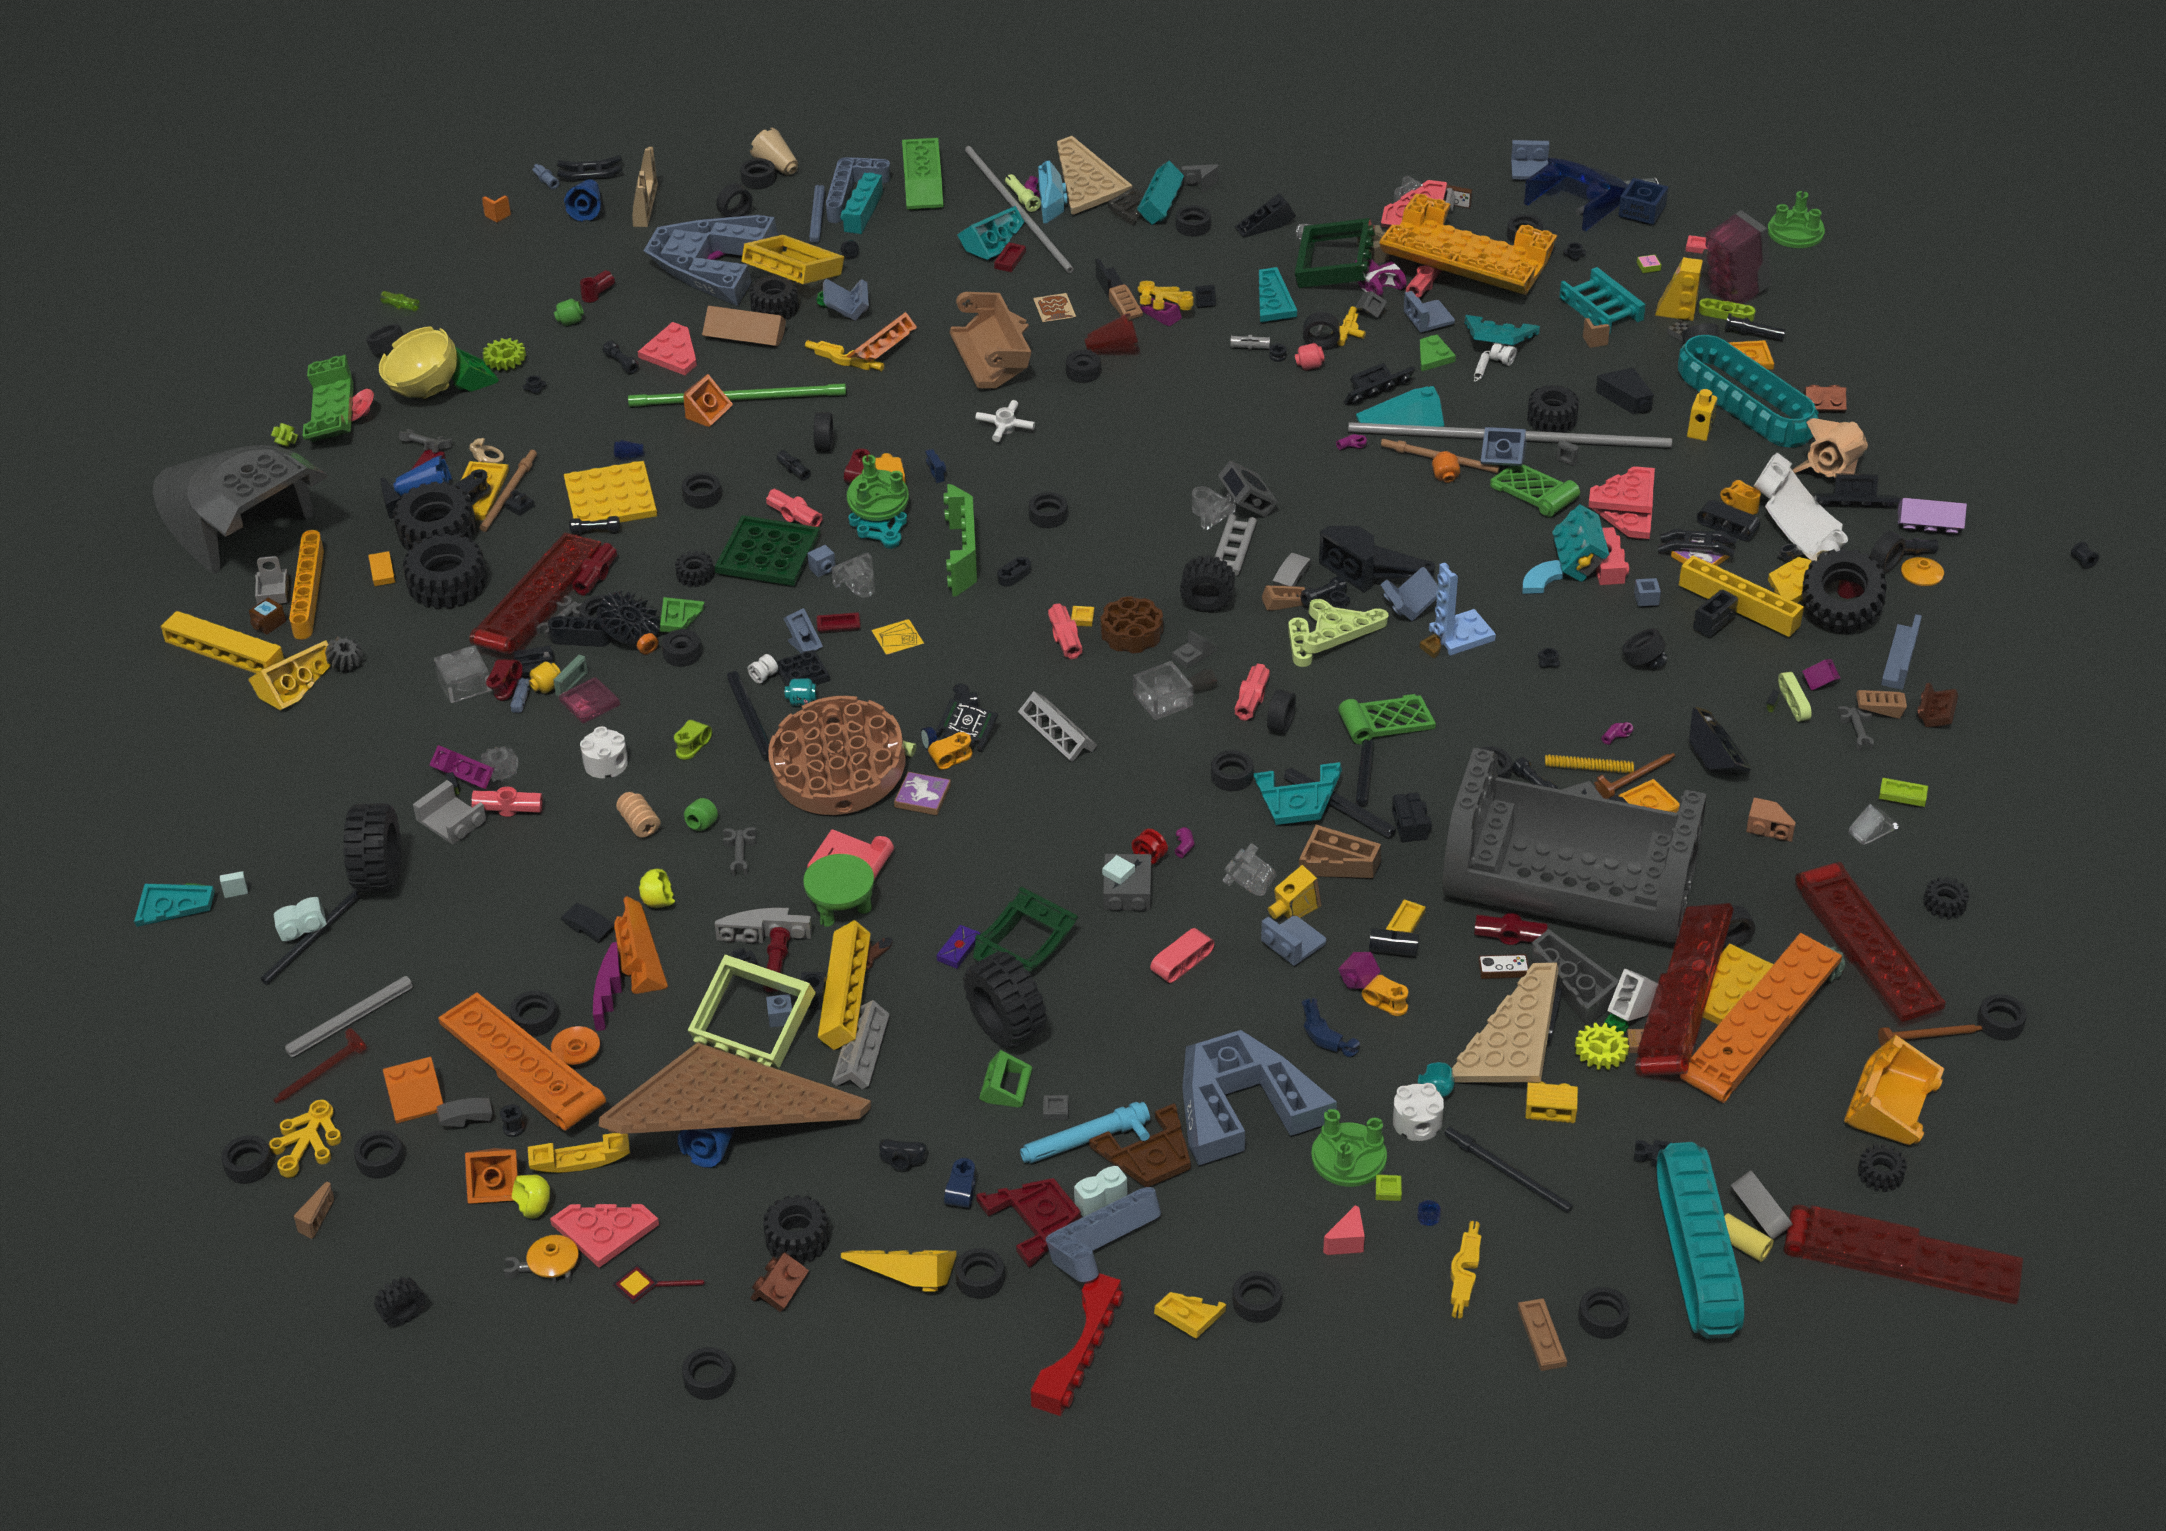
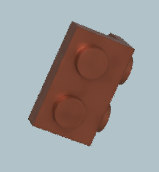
(1827, 398)
(1937, 707)
(780, 1281)

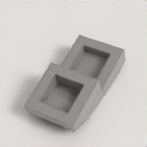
(1291, 570)

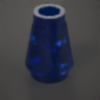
(626, 449)

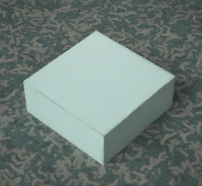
(1118, 869)
(233, 884)

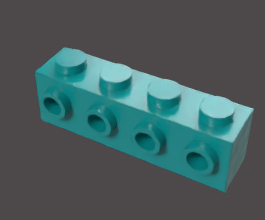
(1160, 193)
(862, 203)

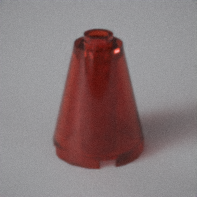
(1114, 336)

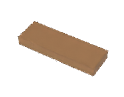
(1542, 1334)

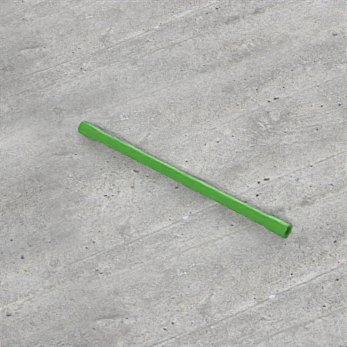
(828, 390)

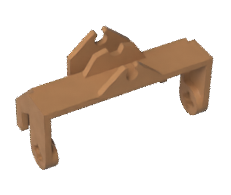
(992, 340)

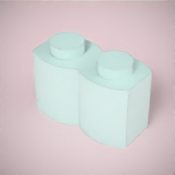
(295, 920)
(1100, 1190)

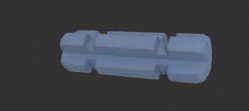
(520, 695)

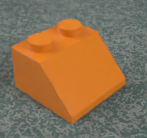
(413, 1089)

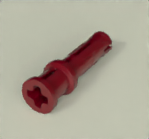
(777, 951)

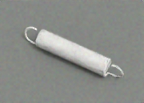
(1481, 365)

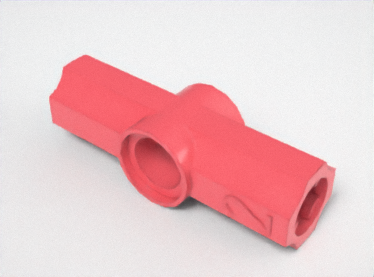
(1423, 280)
(793, 508)
(1065, 631)
(1252, 692)
(508, 801)

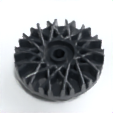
(627, 618)

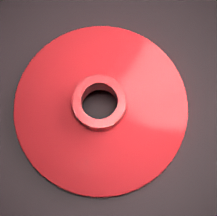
(361, 403)

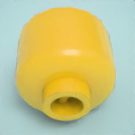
(543, 677)

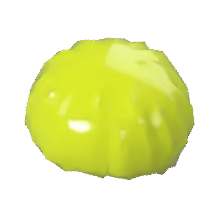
(656, 889)
(531, 1195)

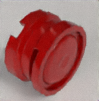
(1150, 843)

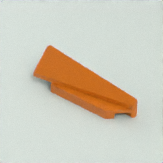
(884, 339)
(637, 949)

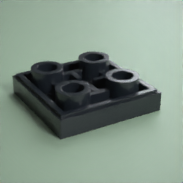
(803, 666)

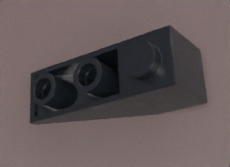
(1268, 217)

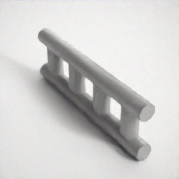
(1243, 539)

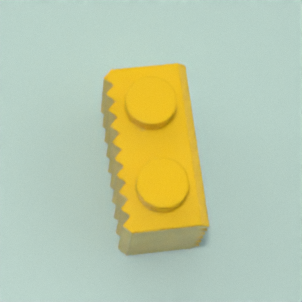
(1551, 1102)

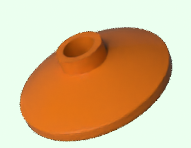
(575, 1045)

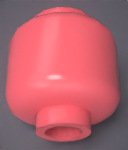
(1310, 356)

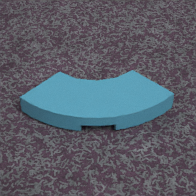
(1540, 576)

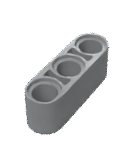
(1761, 1204)

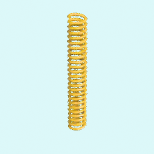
(1589, 763)

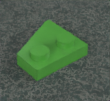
(679, 613)

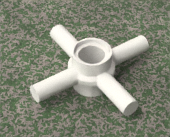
(1005, 420)

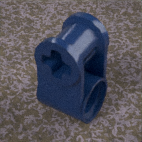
(961, 1184)

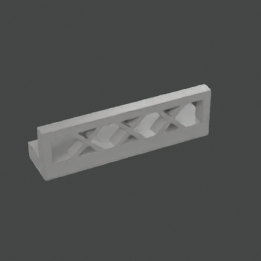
(1062, 722)
(861, 1054)

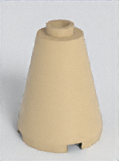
(772, 147)

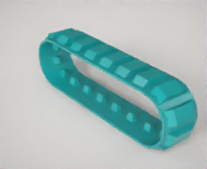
(1773, 427)
(1700, 1240)

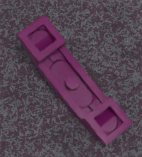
(462, 766)

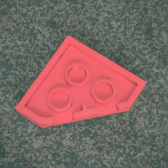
(1394, 212)
(671, 349)
(1625, 492)
(1630, 523)
(604, 1229)

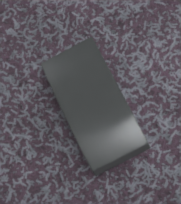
(457, 1111)

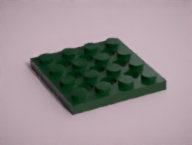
(770, 571)

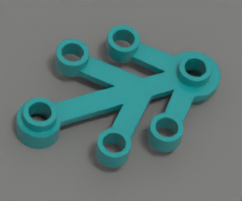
(889, 538)

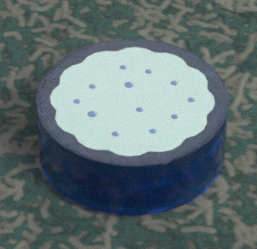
(928, 736)

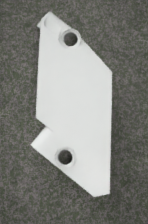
(1797, 511)

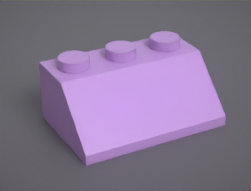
(1931, 515)

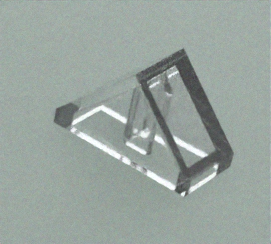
(1872, 825)

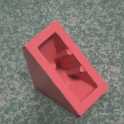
(1346, 1235)

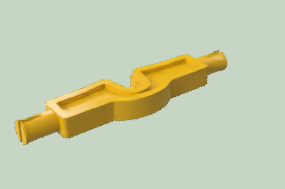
(836, 352)
(1463, 1279)

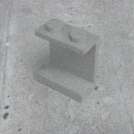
(447, 814)

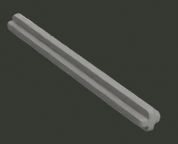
(348, 1016)

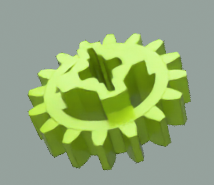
(504, 354)

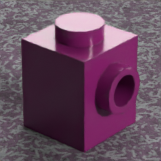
(1359, 970)

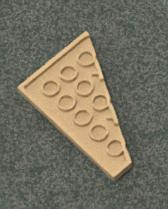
(1087, 177)
(1516, 1034)

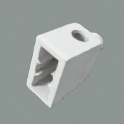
(1632, 996)

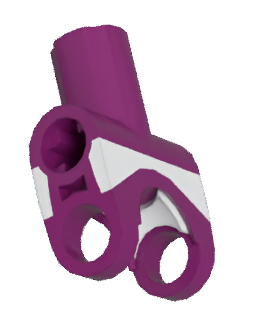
(1383, 275)

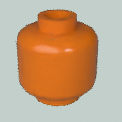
(1446, 467)

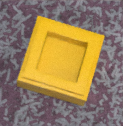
(1083, 615)

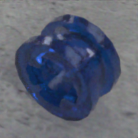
(1428, 1219)

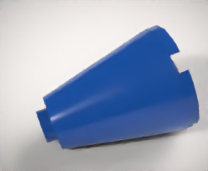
(583, 201)
(431, 471)
(705, 1145)

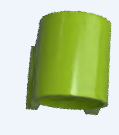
(691, 739)

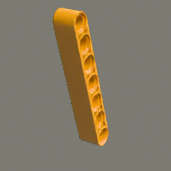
(306, 584)

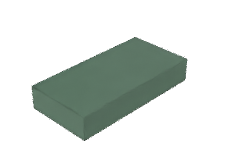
(571, 675)

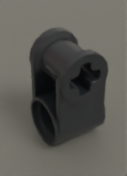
(475, 487)

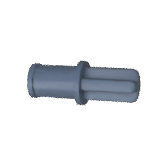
(546, 176)

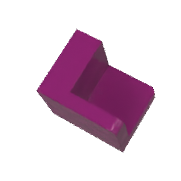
(1821, 674)

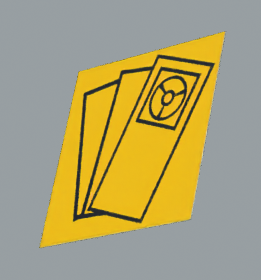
(897, 636)

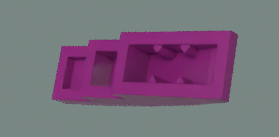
(607, 983)

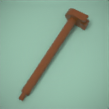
(1607, 789)
(1886, 1034)

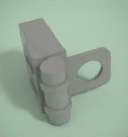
(271, 583)

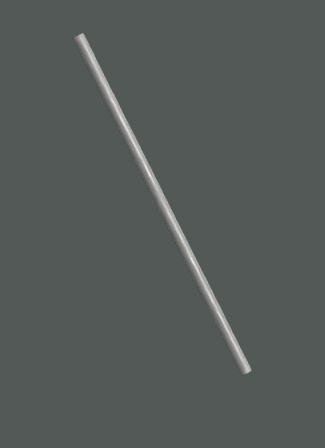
(1530, 435)

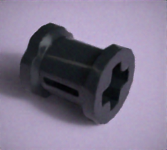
(2085, 555)
(511, 1116)

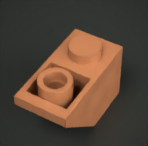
(1770, 820)

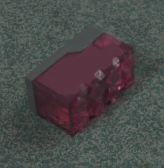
(1738, 258)

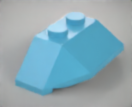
(1052, 191)

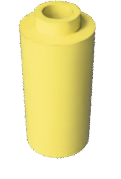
(1748, 1239)

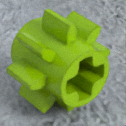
(284, 435)

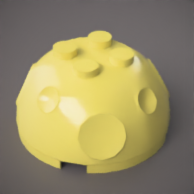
(419, 363)

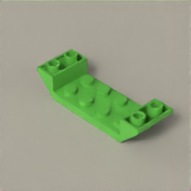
(922, 173)
(331, 399)
(961, 562)

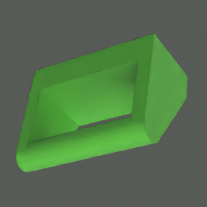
(991, 1090)

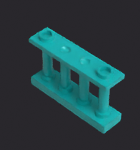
(1607, 288)

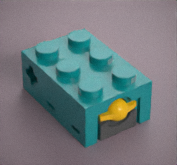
(1580, 542)

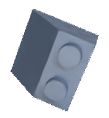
(1504, 446)

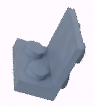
(1528, 158)
(1426, 315)

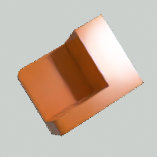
(497, 209)

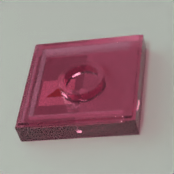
(589, 700)

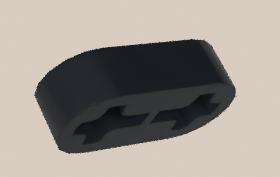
(1014, 571)

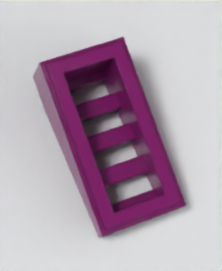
(1167, 316)

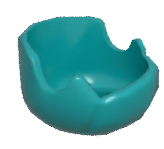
(1441, 1076)

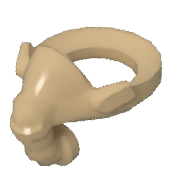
(478, 452)

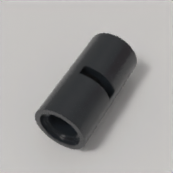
(1393, 942)

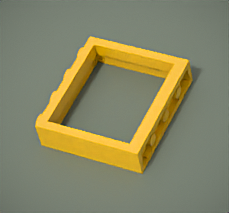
(815, 263)

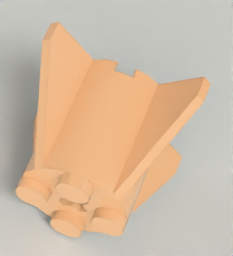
(1835, 447)

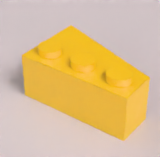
(1682, 292)

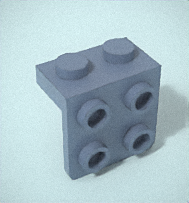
(848, 303)
(1413, 595)
(1292, 938)

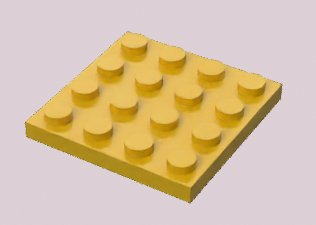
(611, 492)
(1734, 975)

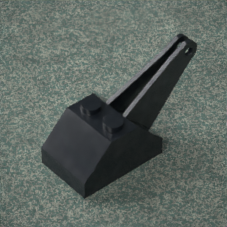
(1352, 555)

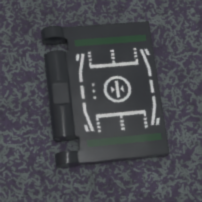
(967, 719)

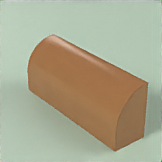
(744, 326)

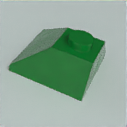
(472, 372)

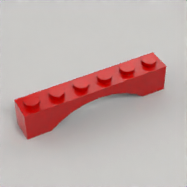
(1057, 1382)

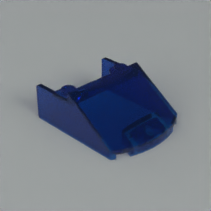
(1604, 187)

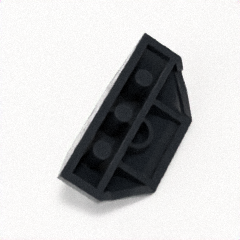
(1715, 744)

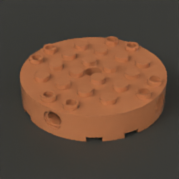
(837, 755)

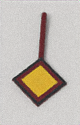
(638, 1282)

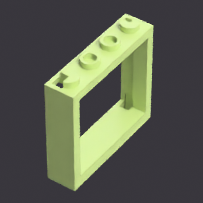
(732, 966)

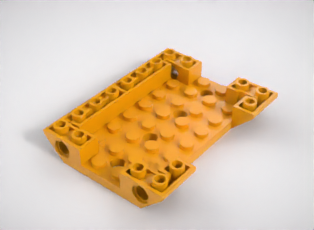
(1429, 242)

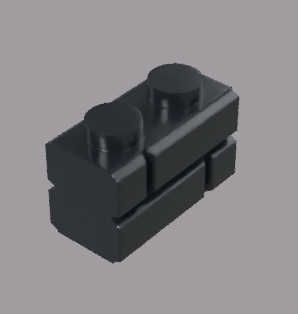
(1715, 613)
(1411, 817)

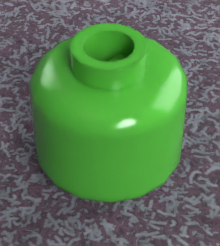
(569, 312)
(700, 814)

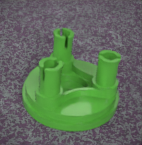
(1797, 227)
(877, 493)
(839, 884)
(1349, 1151)

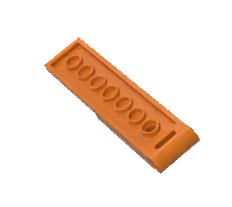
(1760, 1018)
(523, 1062)

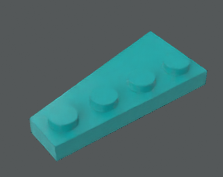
(1274, 296)

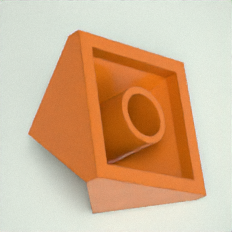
(705, 402)
(490, 1175)

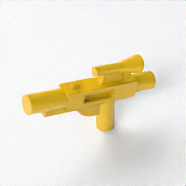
(1350, 327)

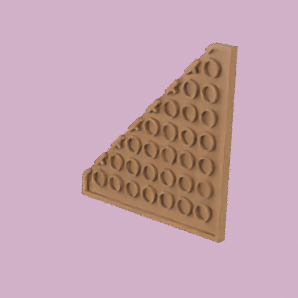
(725, 1090)

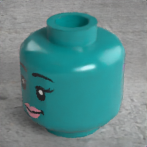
(800, 692)

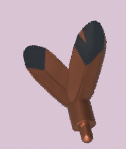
(877, 950)

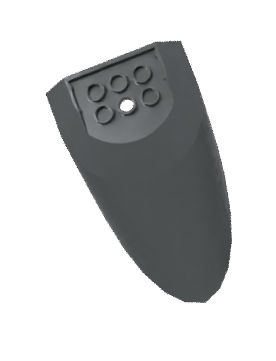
(215, 489)

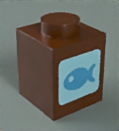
(267, 616)

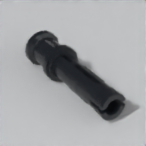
(1746, 326)

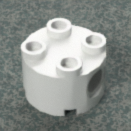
(604, 753)
(1418, 1111)

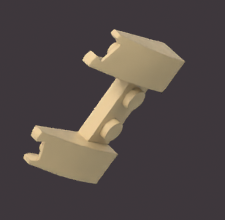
(645, 190)

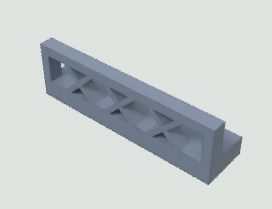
(1901, 654)

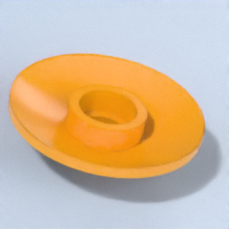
(1922, 571)
(552, 1256)

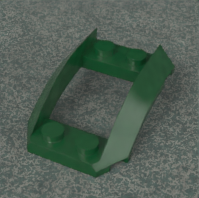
(1036, 909)

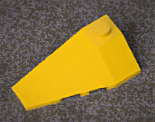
(290, 678)
(921, 1269)

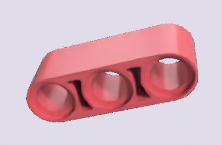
(1182, 955)

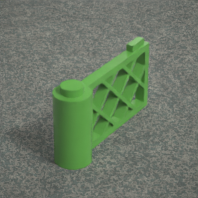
(1552, 498)
(1362, 723)

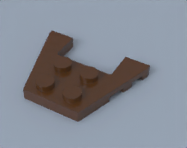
(1153, 1159)

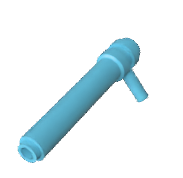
(1121, 1120)

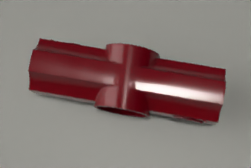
(594, 569)
(1509, 928)

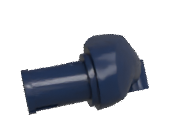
(1321, 1034)

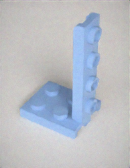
(1460, 630)

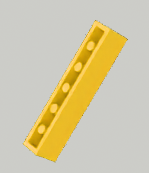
(1753, 599)
(220, 643)
(844, 985)

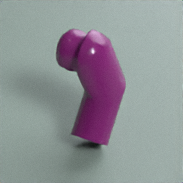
(1032, 185)
(1353, 441)
(1617, 730)
(1187, 842)

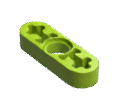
(1716, 308)

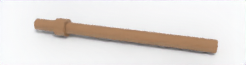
(1402, 447)
(524, 466)

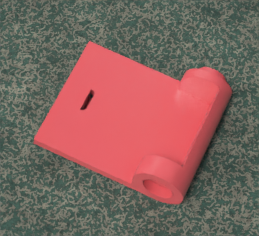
(874, 854)

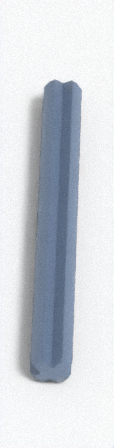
(817, 211)

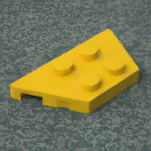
(1789, 579)

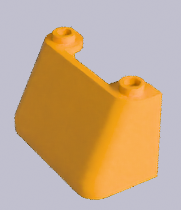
(1894, 1092)

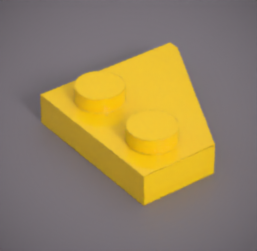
(1188, 1313)

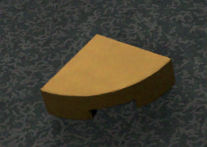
(1431, 645)

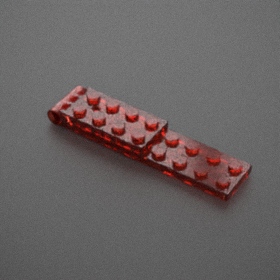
(534, 595)
(1868, 940)
(1683, 992)
(1901, 1253)

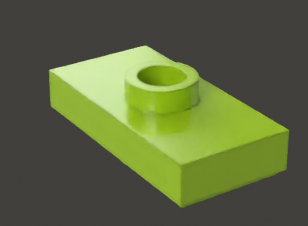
(1903, 792)

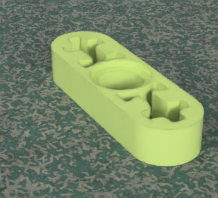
(1296, 648)
(1794, 696)

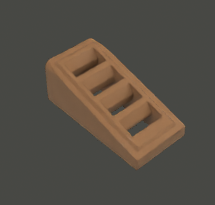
(1123, 301)
(1278, 597)
(1882, 702)
(313, 1212)

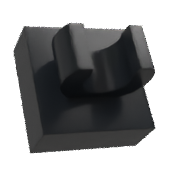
(1205, 295)
(519, 503)

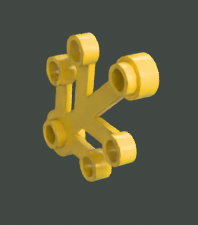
(1148, 288)
(319, 1113)

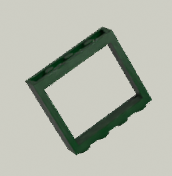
(1336, 273)

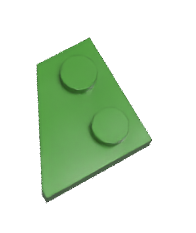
(1434, 353)

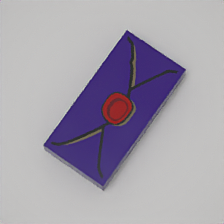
(958, 946)

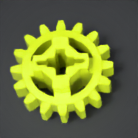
(1601, 1046)

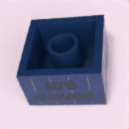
(1643, 201)

